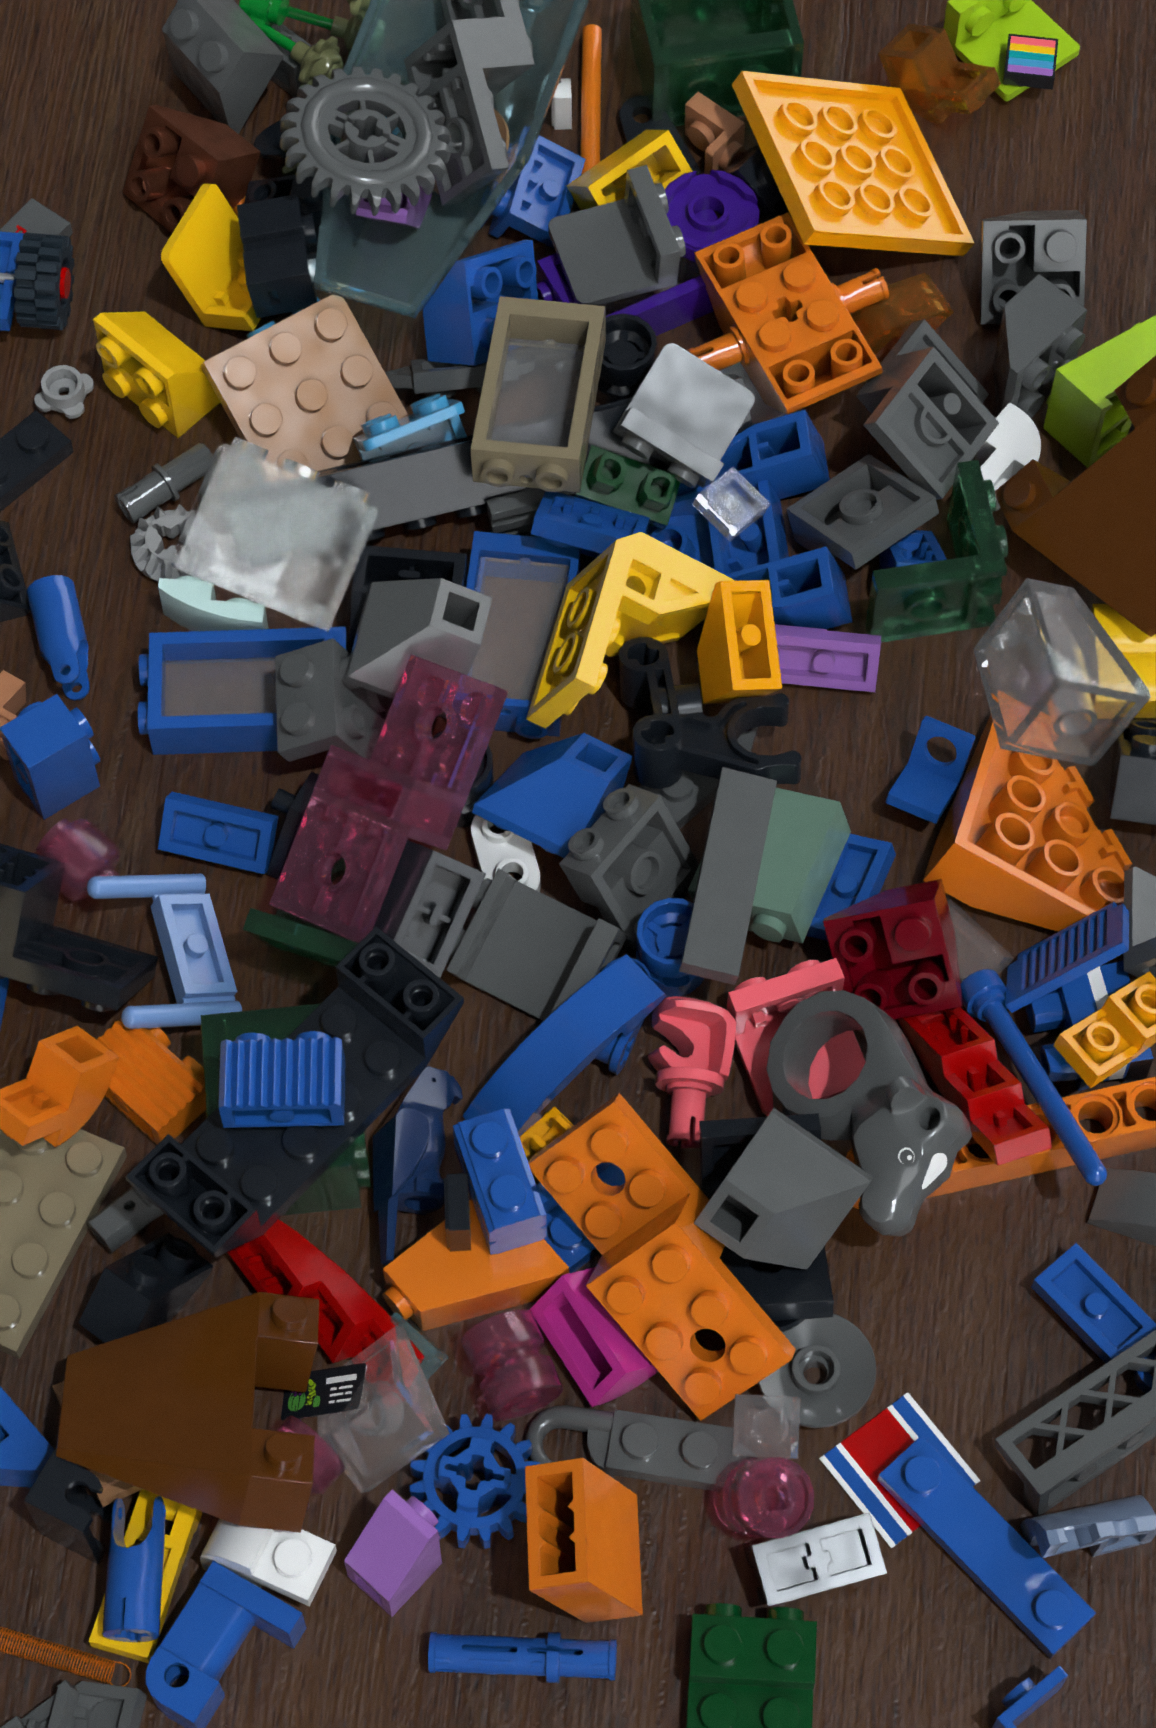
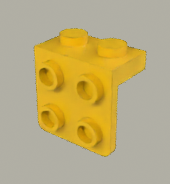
(209, 264)

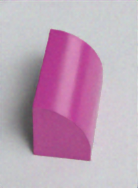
(590, 1340)

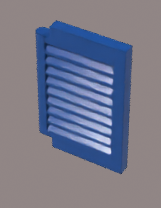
(1067, 955)

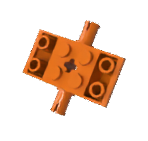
(786, 316)

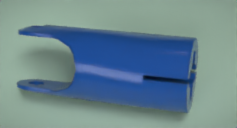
(61, 632)
(134, 1579)

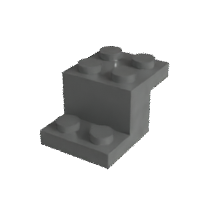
(927, 409)

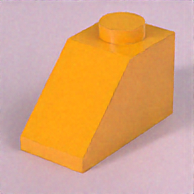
(739, 643)

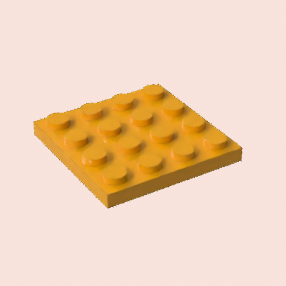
(852, 165)

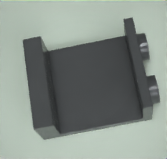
(530, 947)

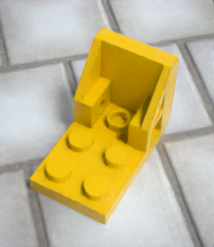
(622, 595)

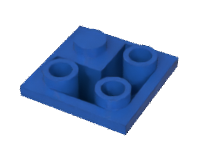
(465, 305)
(555, 791)

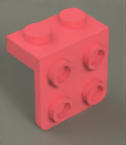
(759, 1011)

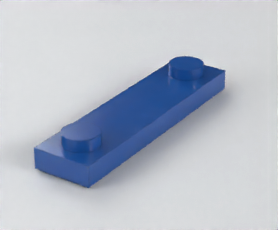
(986, 1546)

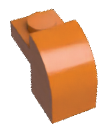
(60, 1089)

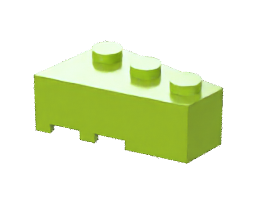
(1083, 404)

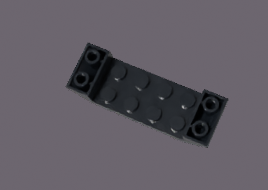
(240, 1181)

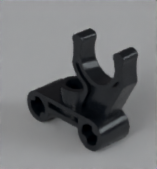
(678, 733)

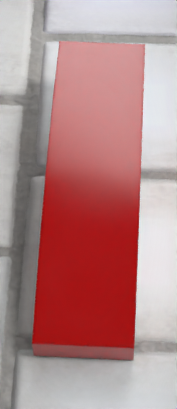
(968, 1074)
(293, 1266)

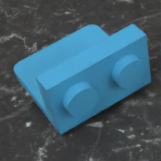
(432, 421)

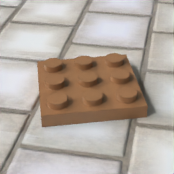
(304, 386)

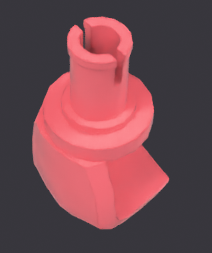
(705, 1047)

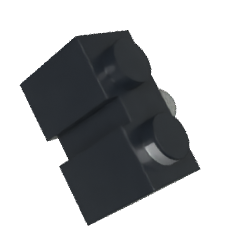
(278, 254)

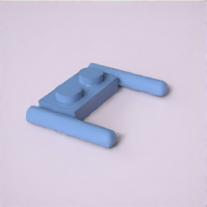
(189, 945)

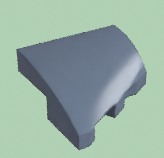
(1100, 1526)

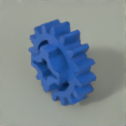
(453, 1472)

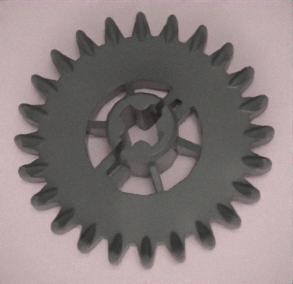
(358, 162)

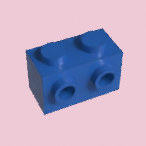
(51, 754)

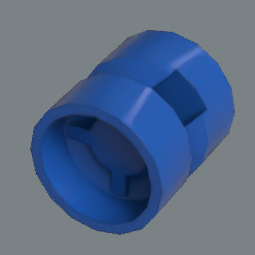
(661, 945)

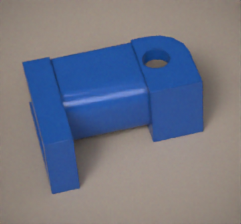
(207, 1640)

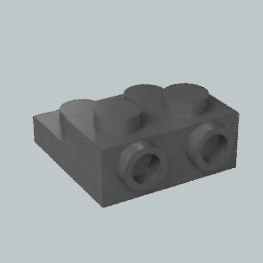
(861, 512)
(629, 859)

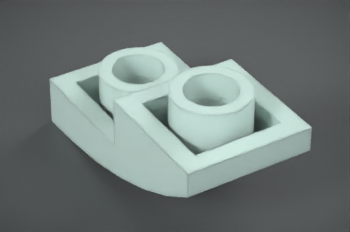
(195, 607)

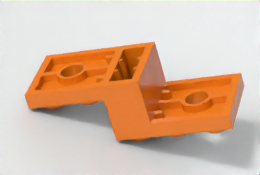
(656, 1266)

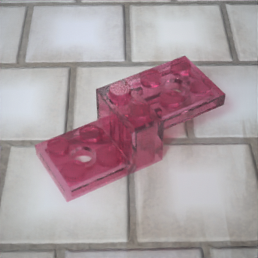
(375, 804)

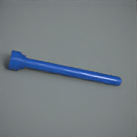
(985, 999)

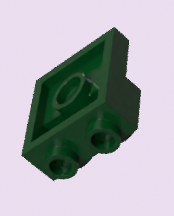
(751, 1669)

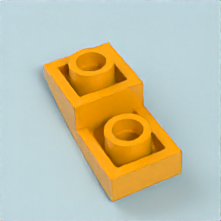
(1113, 1033)

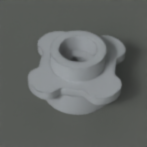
(62, 379)

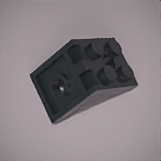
(791, 1291)

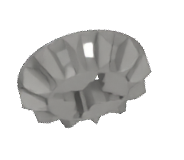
(148, 546)

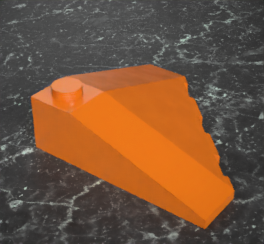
(1025, 841)

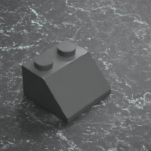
(220, 57)

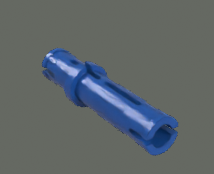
(523, 1656)

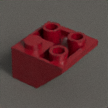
(899, 950)

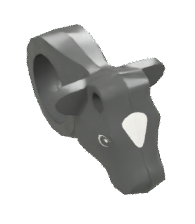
(889, 1113)

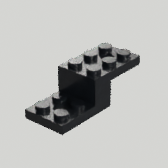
(54, 957)

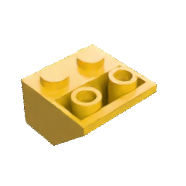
(153, 370)

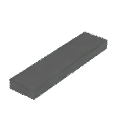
(728, 876)

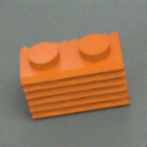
(152, 1082)

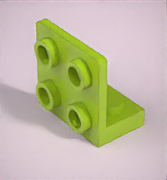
(982, 28)

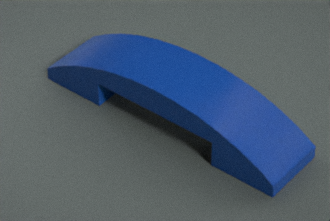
(568, 1042)

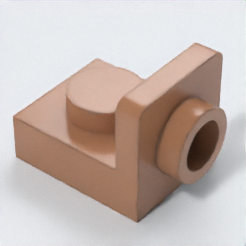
(714, 132)

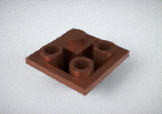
(179, 156)

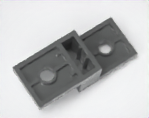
(462, 71)

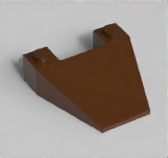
(1106, 517)
(178, 1410)

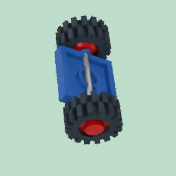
(35, 280)

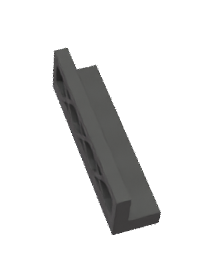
(1093, 1450)

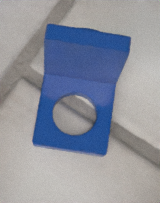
(926, 783)
(1029, 1697)

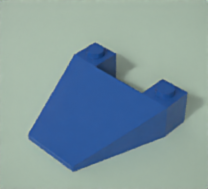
(779, 461)

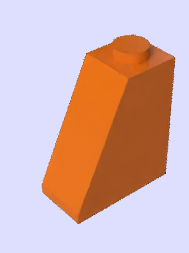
(455, 1286)

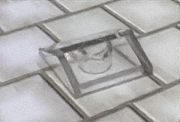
(388, 1416)

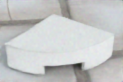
(562, 105)

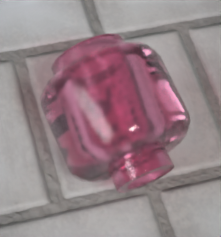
(85, 854)

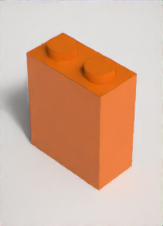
(583, 1541)

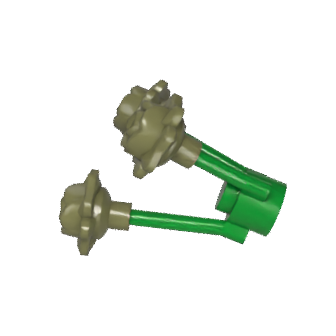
(323, 55)

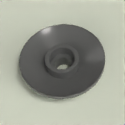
(845, 1359)

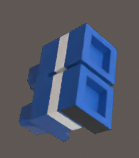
(1071, 1005)

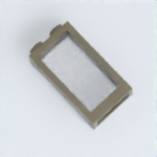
(538, 394)

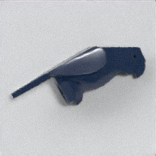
(410, 1153)

